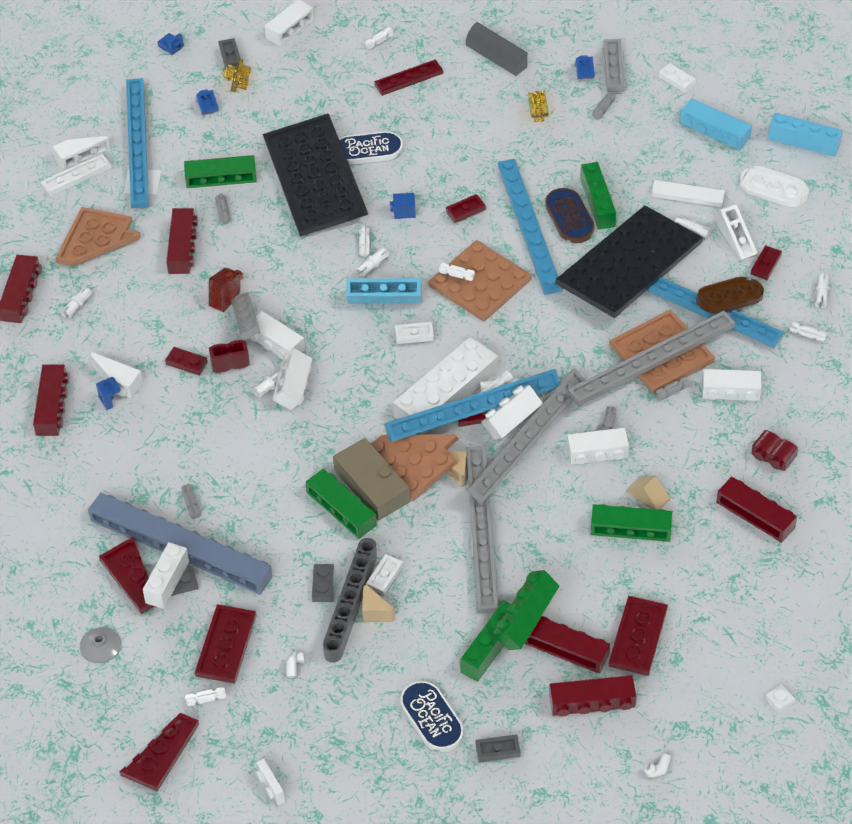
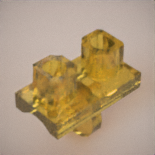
(235, 73)
(538, 105)

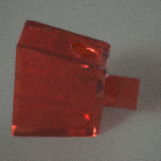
(223, 288)

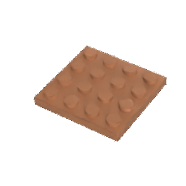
(493, 284)
(652, 333)

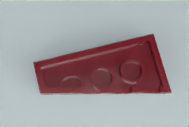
(128, 571)
(159, 757)

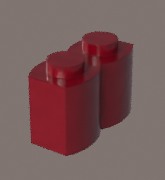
(229, 356)
(774, 450)

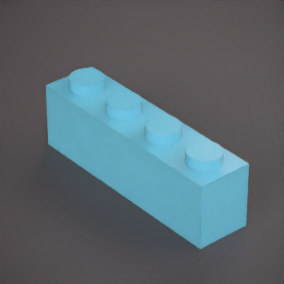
(715, 124)
(805, 134)
(384, 290)

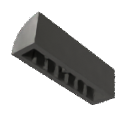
(497, 49)

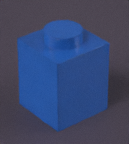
(403, 205)

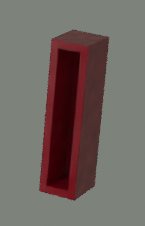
(181, 241)
(19, 288)
(50, 400)
(756, 509)
(569, 644)
(592, 695)

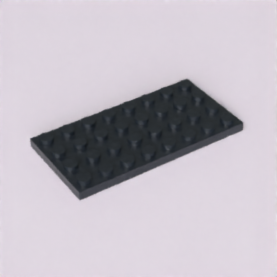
(314, 174)
(629, 261)

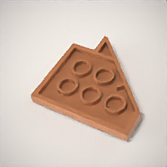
(95, 234)
(418, 459)

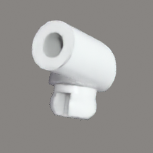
(291, 664)
(654, 771)

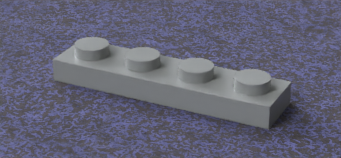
(613, 65)
(245, 315)

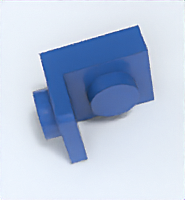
(171, 43)
(584, 67)
(206, 101)
(106, 390)

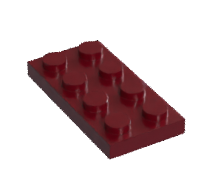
(638, 635)
(225, 644)

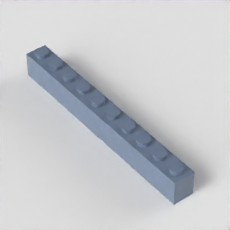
(202, 552)

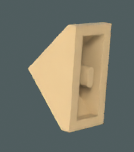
(458, 472)
(649, 491)
(375, 607)

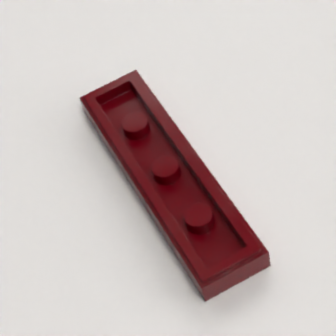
(408, 77)

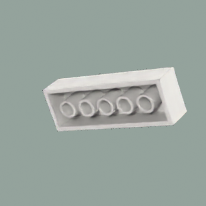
(449, 380)

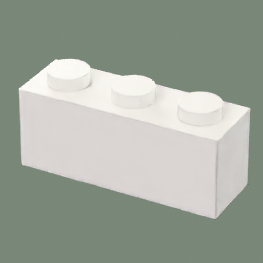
(289, 22)
(276, 336)
(292, 379)
(731, 384)
(511, 411)
(597, 446)
(166, 575)

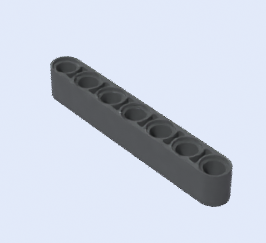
(356, 579)

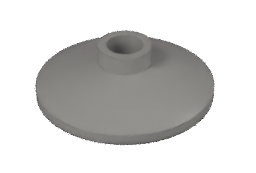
(102, 651)

